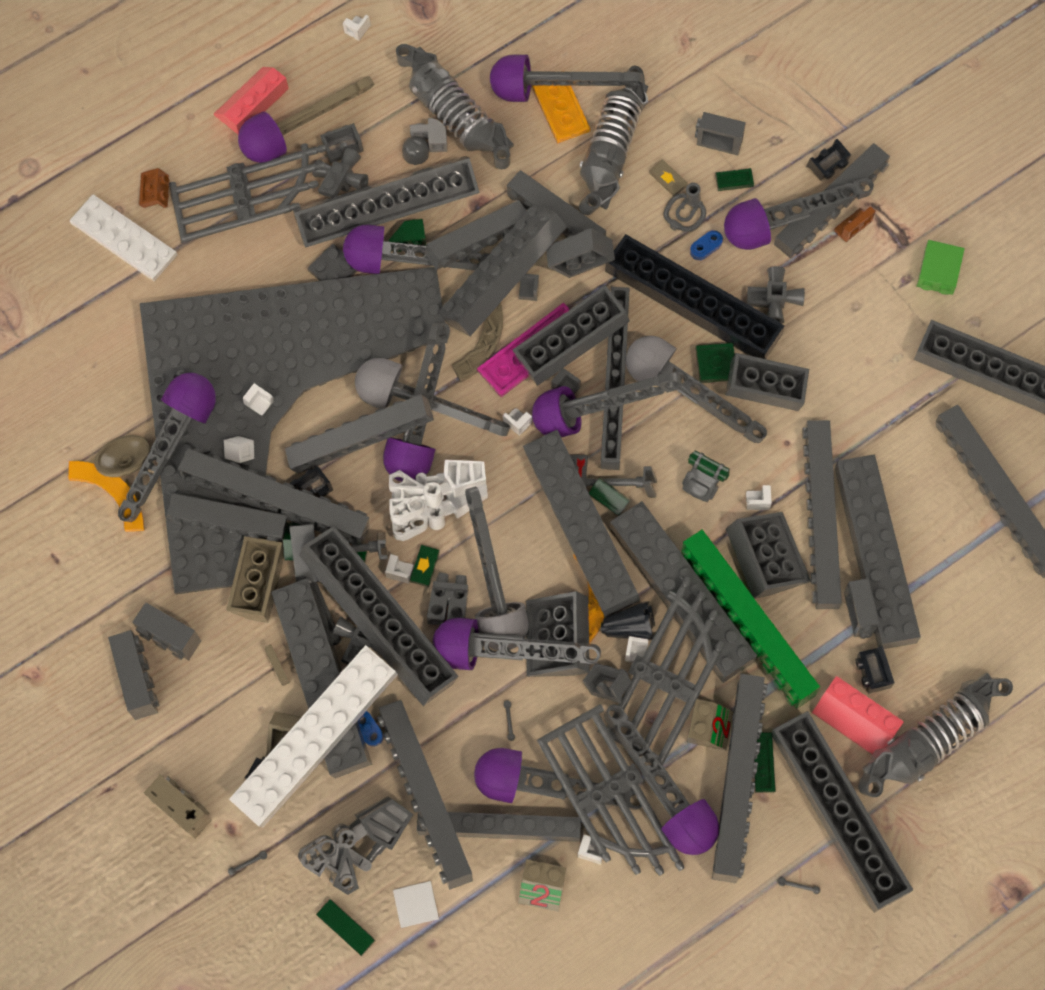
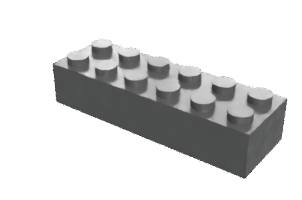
(571, 335)

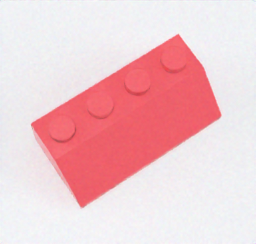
(252, 98)
(857, 716)

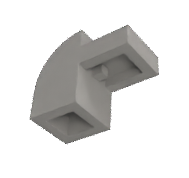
(433, 132)

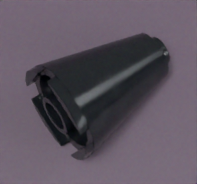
(632, 622)

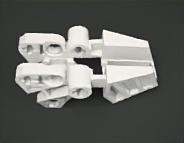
(412, 497)

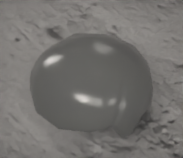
(415, 150)

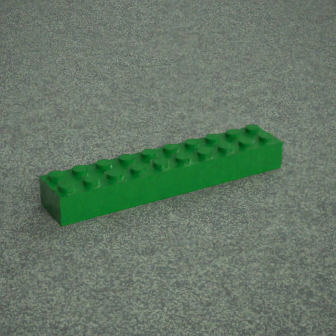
(750, 620)

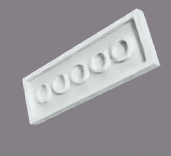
(123, 237)

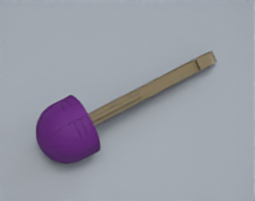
(263, 138)

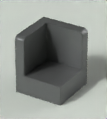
(529, 287)
(565, 378)

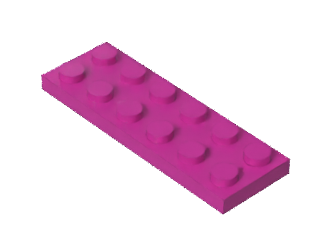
(503, 369)

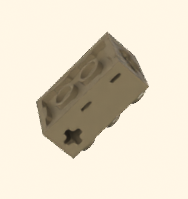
(178, 805)

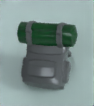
(704, 476)

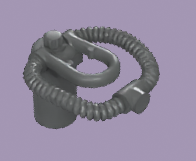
(692, 198)

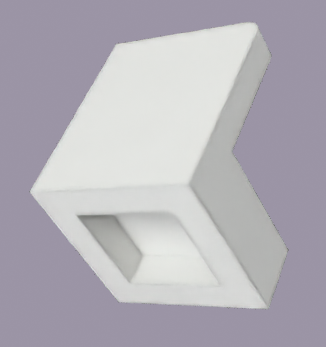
(356, 27)
(258, 399)
(518, 421)
(239, 449)
(759, 499)
(398, 570)
(635, 647)
(589, 851)

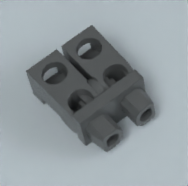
(447, 594)

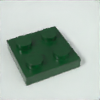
(714, 362)

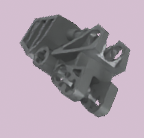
(381, 822)

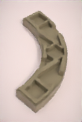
(484, 349)

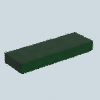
(765, 775)
(345, 927)

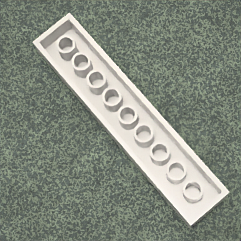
(313, 737)

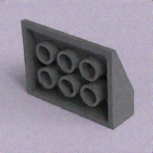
(767, 554)
(558, 619)

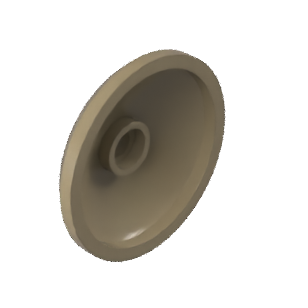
(122, 456)

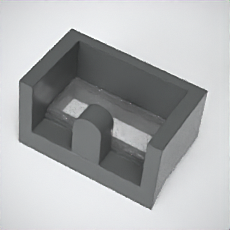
(340, 139)
(607, 682)

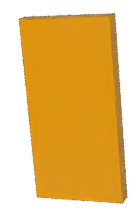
(561, 111)

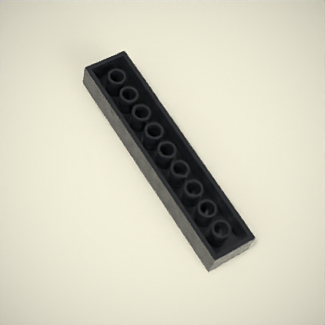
(694, 298)

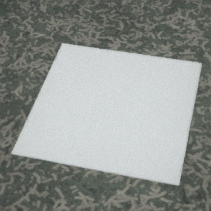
(415, 904)

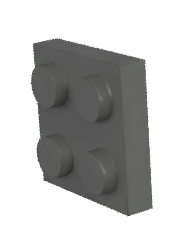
(331, 265)

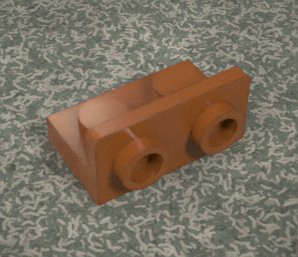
(154, 188)
(855, 223)

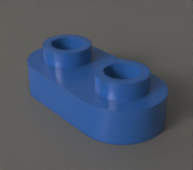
(707, 244)
(370, 727)

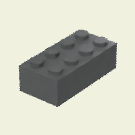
(767, 382)
(133, 674)

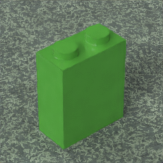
(940, 267)

